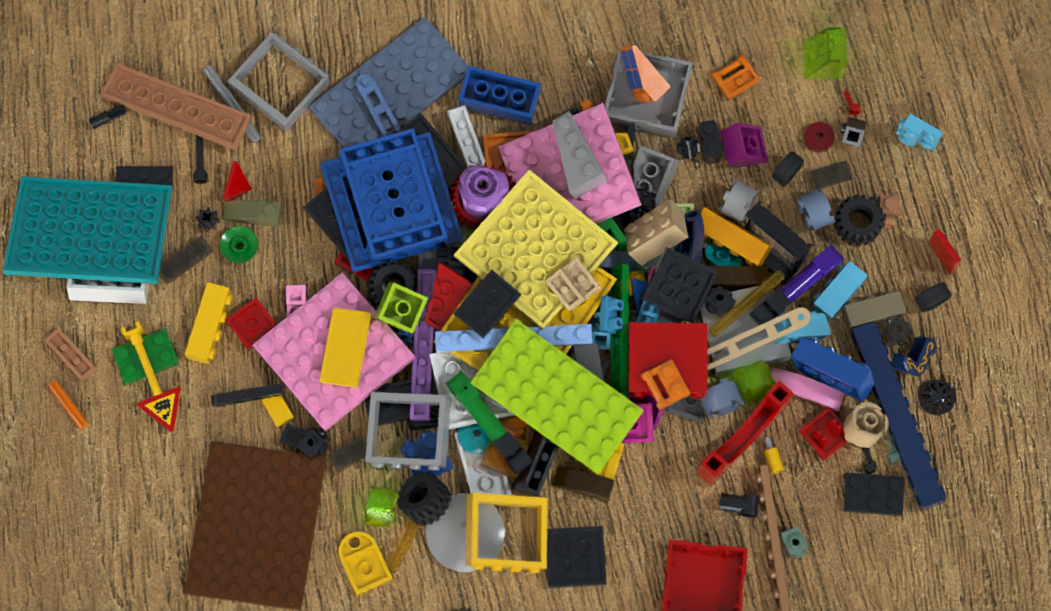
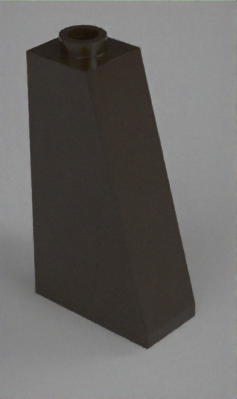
(740, 277)

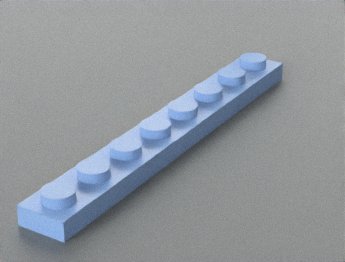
(469, 341)

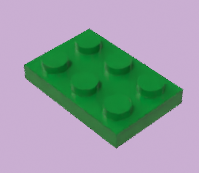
(159, 352)

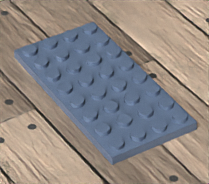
(410, 76)

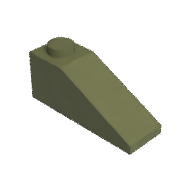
(254, 212)

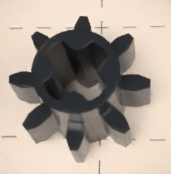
(688, 147)
(204, 223)

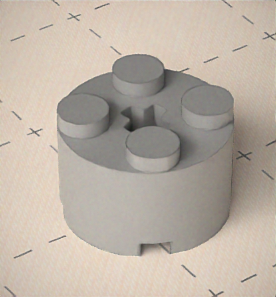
(738, 201)

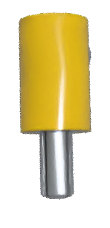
(772, 457)

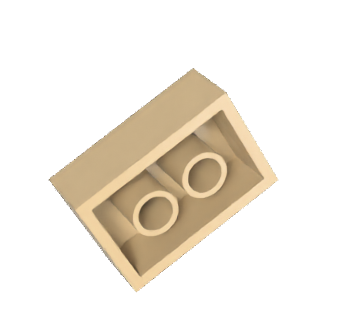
(655, 231)

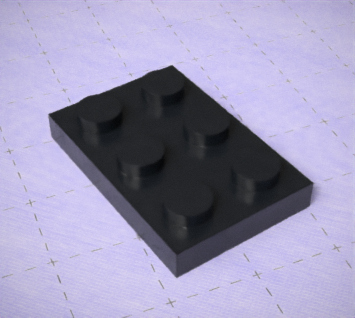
(487, 304)
(873, 494)

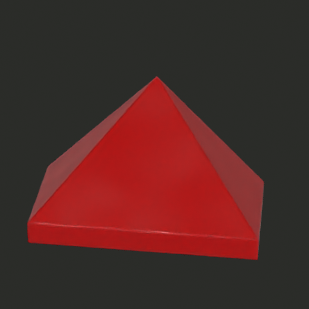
(236, 184)

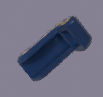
(918, 357)

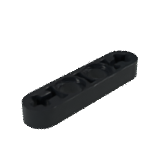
(247, 395)

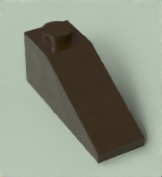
(584, 483)

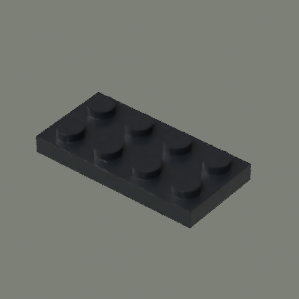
(398, 412)

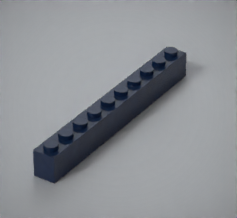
(901, 422)

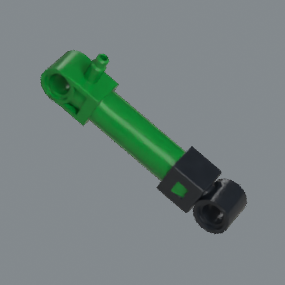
(502, 439)

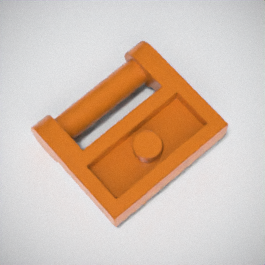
(737, 82)
(671, 382)

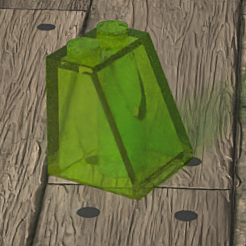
(826, 54)

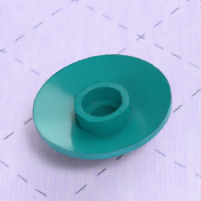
(721, 256)
(470, 442)

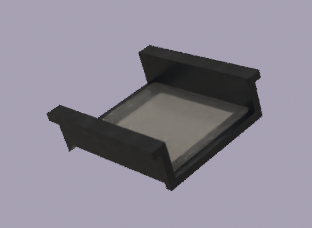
(788, 248)

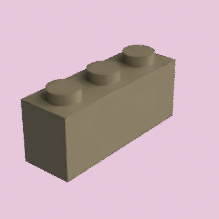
(875, 309)

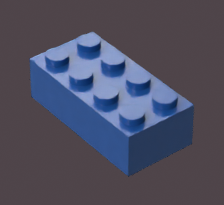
(500, 95)
(833, 369)

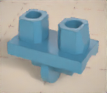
(648, 313)
(608, 314)

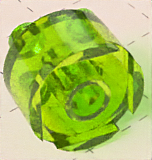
(754, 381)
(380, 506)

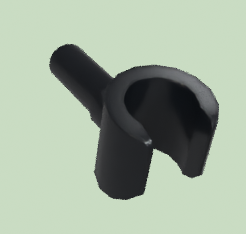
(871, 466)

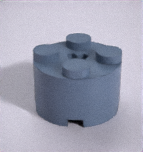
(816, 209)
(721, 398)

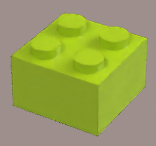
(400, 307)

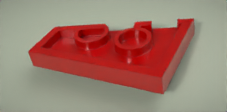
(446, 296)

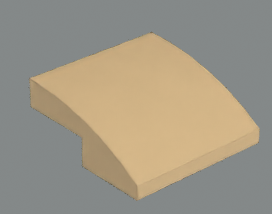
(573, 284)

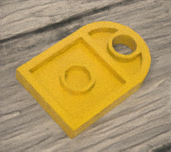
(363, 564)

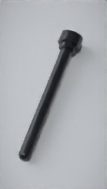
(200, 175)

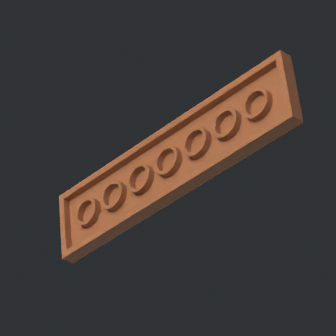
(176, 106)

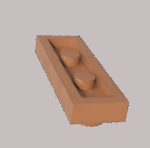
(70, 355)

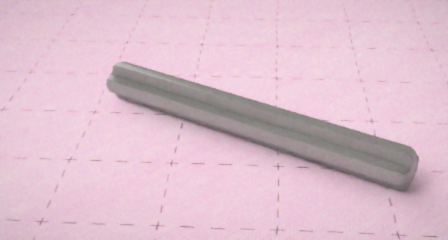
(229, 100)

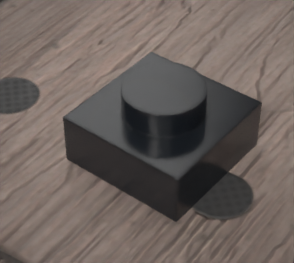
(291, 436)

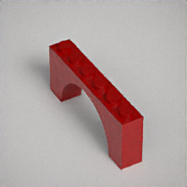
(724, 457)

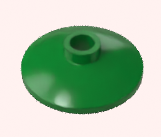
(237, 236)

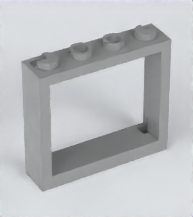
(293, 53)
(442, 435)

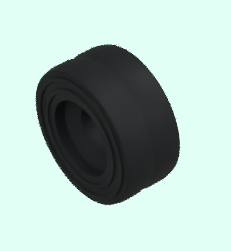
(788, 168)
(933, 297)

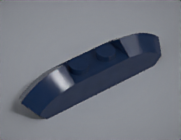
(693, 244)

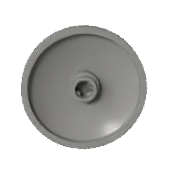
(448, 535)

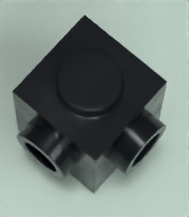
(853, 131)

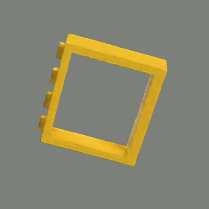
(513, 501)

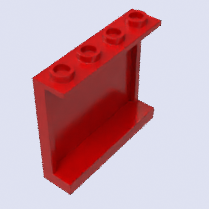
(659, 342)

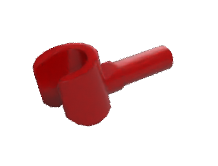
(854, 109)

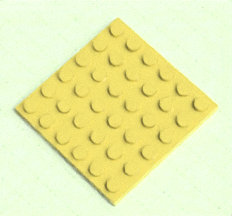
(532, 239)

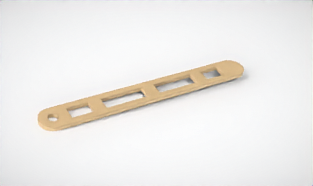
(771, 330)

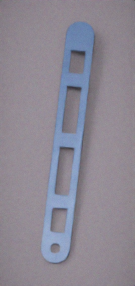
(366, 85)

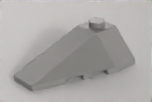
(653, 173)

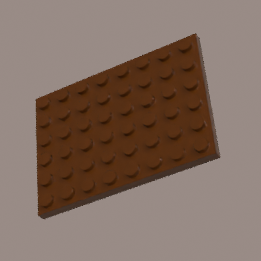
(255, 526)

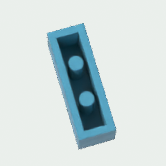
(839, 290)
(816, 329)

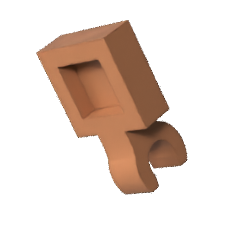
(890, 208)

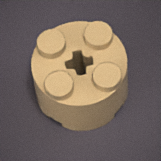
(865, 425)

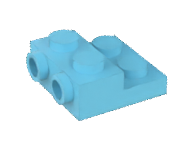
(916, 130)

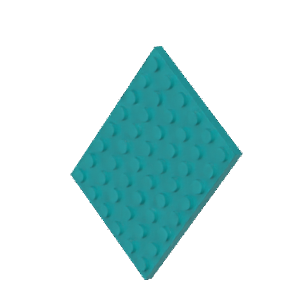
(88, 230)

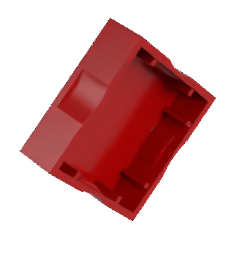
(703, 577)

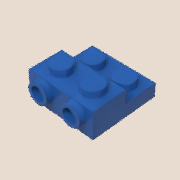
(424, 449)

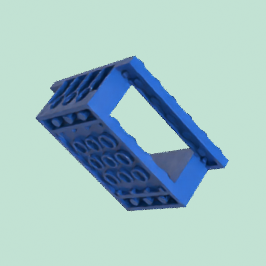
(421, 191)

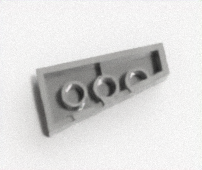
(579, 162)

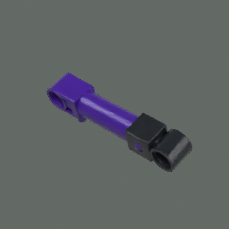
(784, 296)

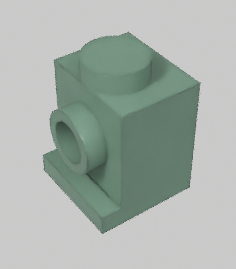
(791, 550)

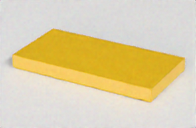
(345, 347)

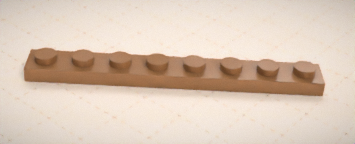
(771, 535)

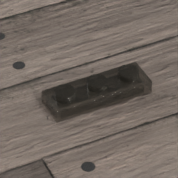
(184, 260)

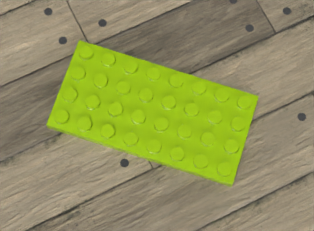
(557, 396)

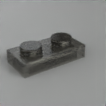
(348, 454)

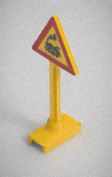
(162, 406)

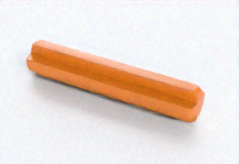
(68, 404)

